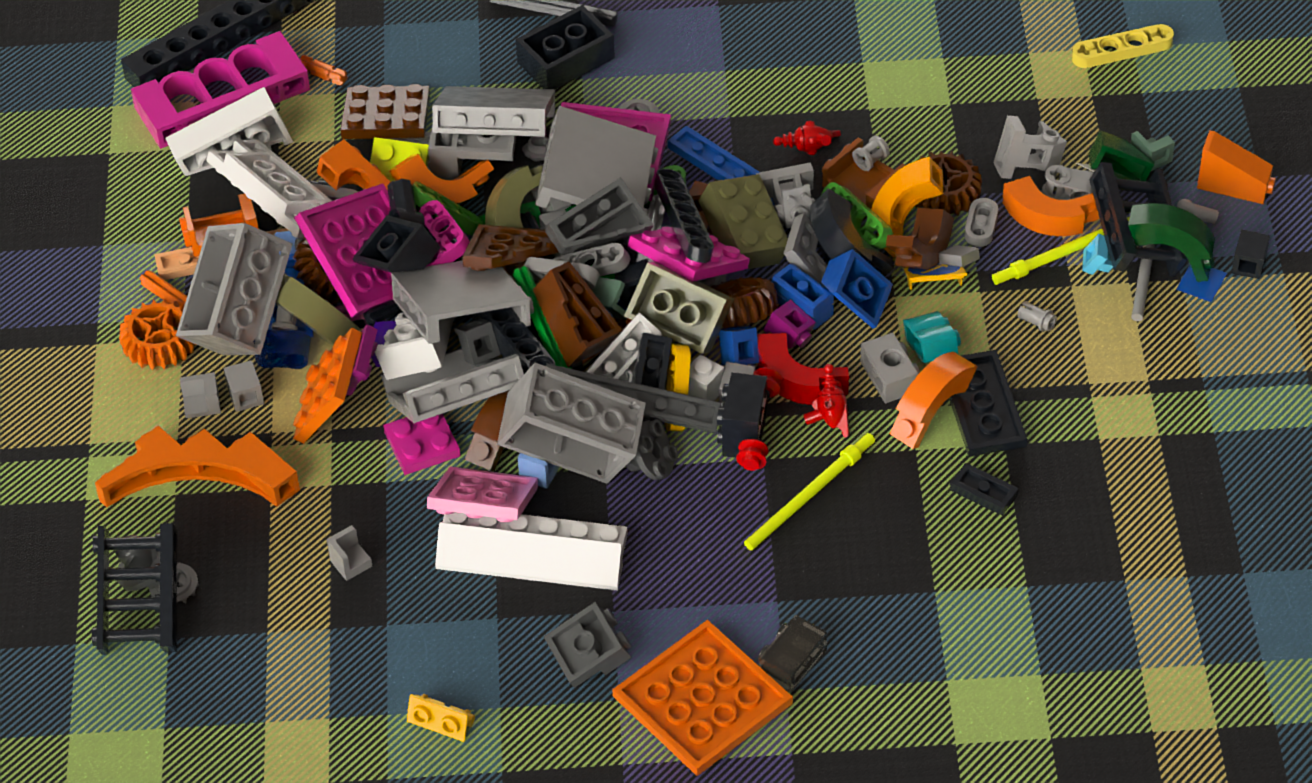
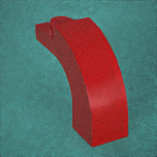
(798, 381)

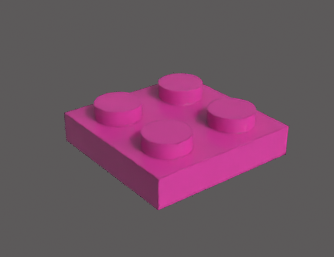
(421, 443)

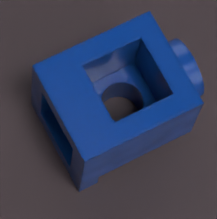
(739, 345)

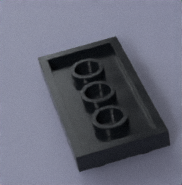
(987, 409)

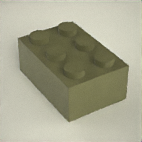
(745, 218)
(679, 307)

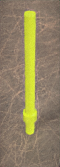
(1021, 268)
(848, 456)

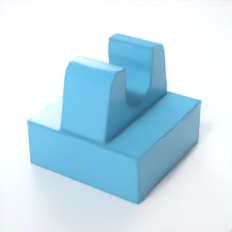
(1096, 256)

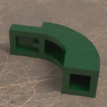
(1177, 228)

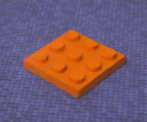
(326, 385)

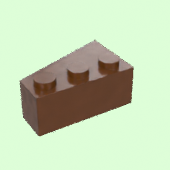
(574, 314)

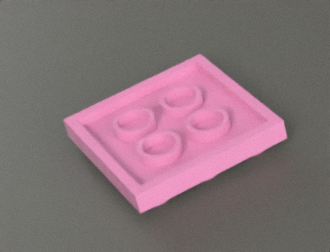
(482, 494)

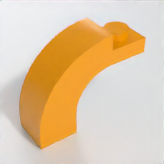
(905, 190)

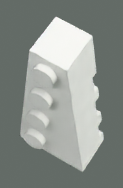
(243, 120)
(409, 352)

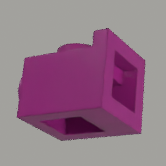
(793, 321)

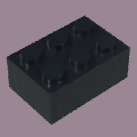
(565, 48)

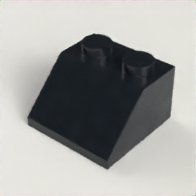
(398, 246)

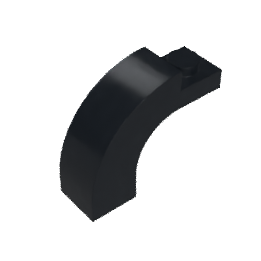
(836, 233)

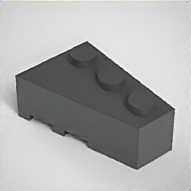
(599, 220)

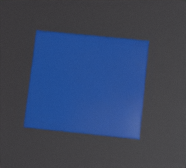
(1205, 289)

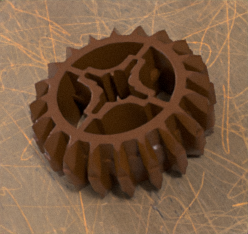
(960, 184)
(313, 273)
(752, 300)

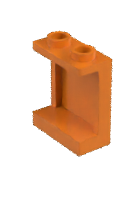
(195, 229)

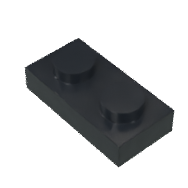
(984, 489)

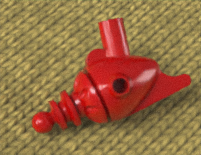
(807, 138)
(830, 405)

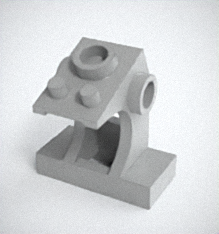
(1016, 147)
(790, 197)

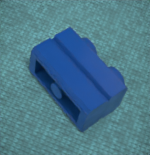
(805, 292)

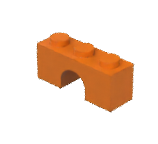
(346, 165)

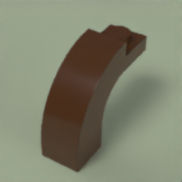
(929, 237)
(483, 447)

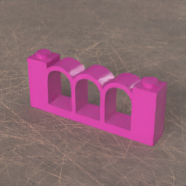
(270, 53)

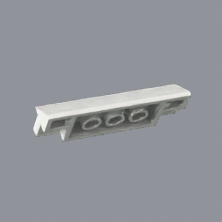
(268, 181)
(533, 549)

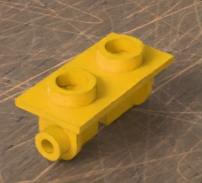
(438, 717)

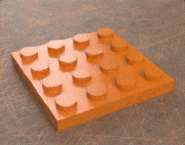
(702, 697)

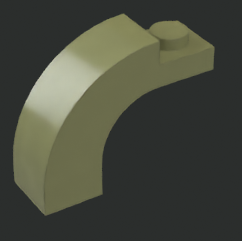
(508, 194)
(313, 310)

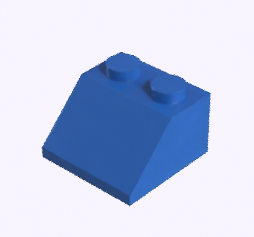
(858, 286)

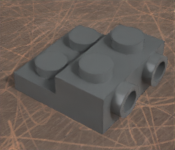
(588, 644)

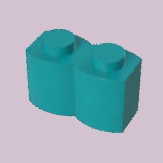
(931, 336)

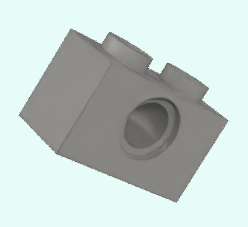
(888, 366)

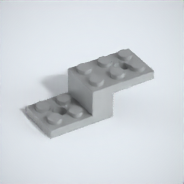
(449, 150)

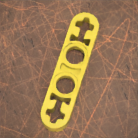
(1153, 40)

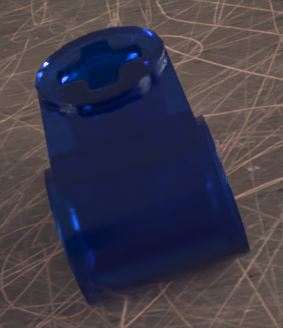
(285, 349)

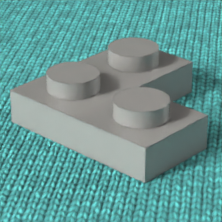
(801, 249)

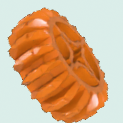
(156, 326)

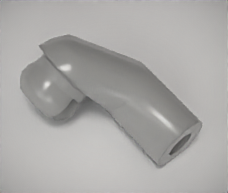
(1204, 213)

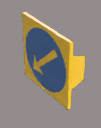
(939, 272)

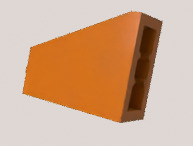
(1234, 170)

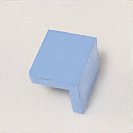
(537, 468)

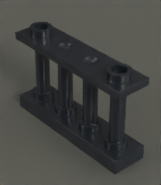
(1114, 221)
(162, 603)

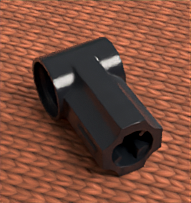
(403, 201)

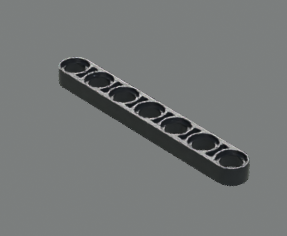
(684, 216)

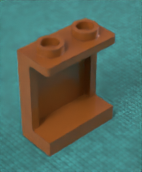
(861, 183)

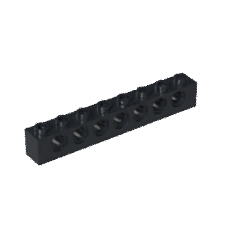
(205, 37)

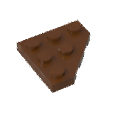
(504, 246)

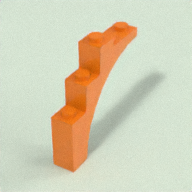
(201, 457)

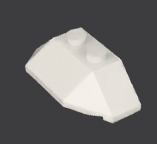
(620, 355)

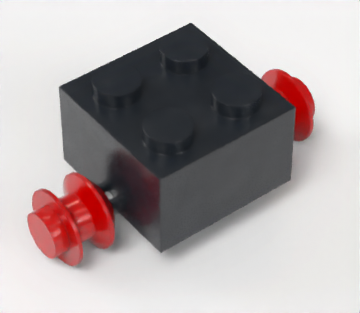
(745, 416)

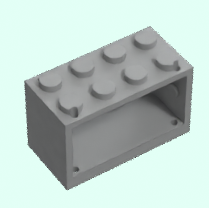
(234, 289)
(571, 423)

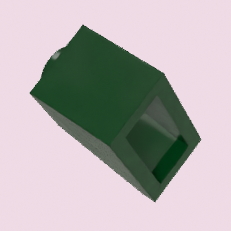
(1125, 158)

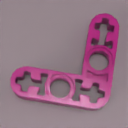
(448, 251)

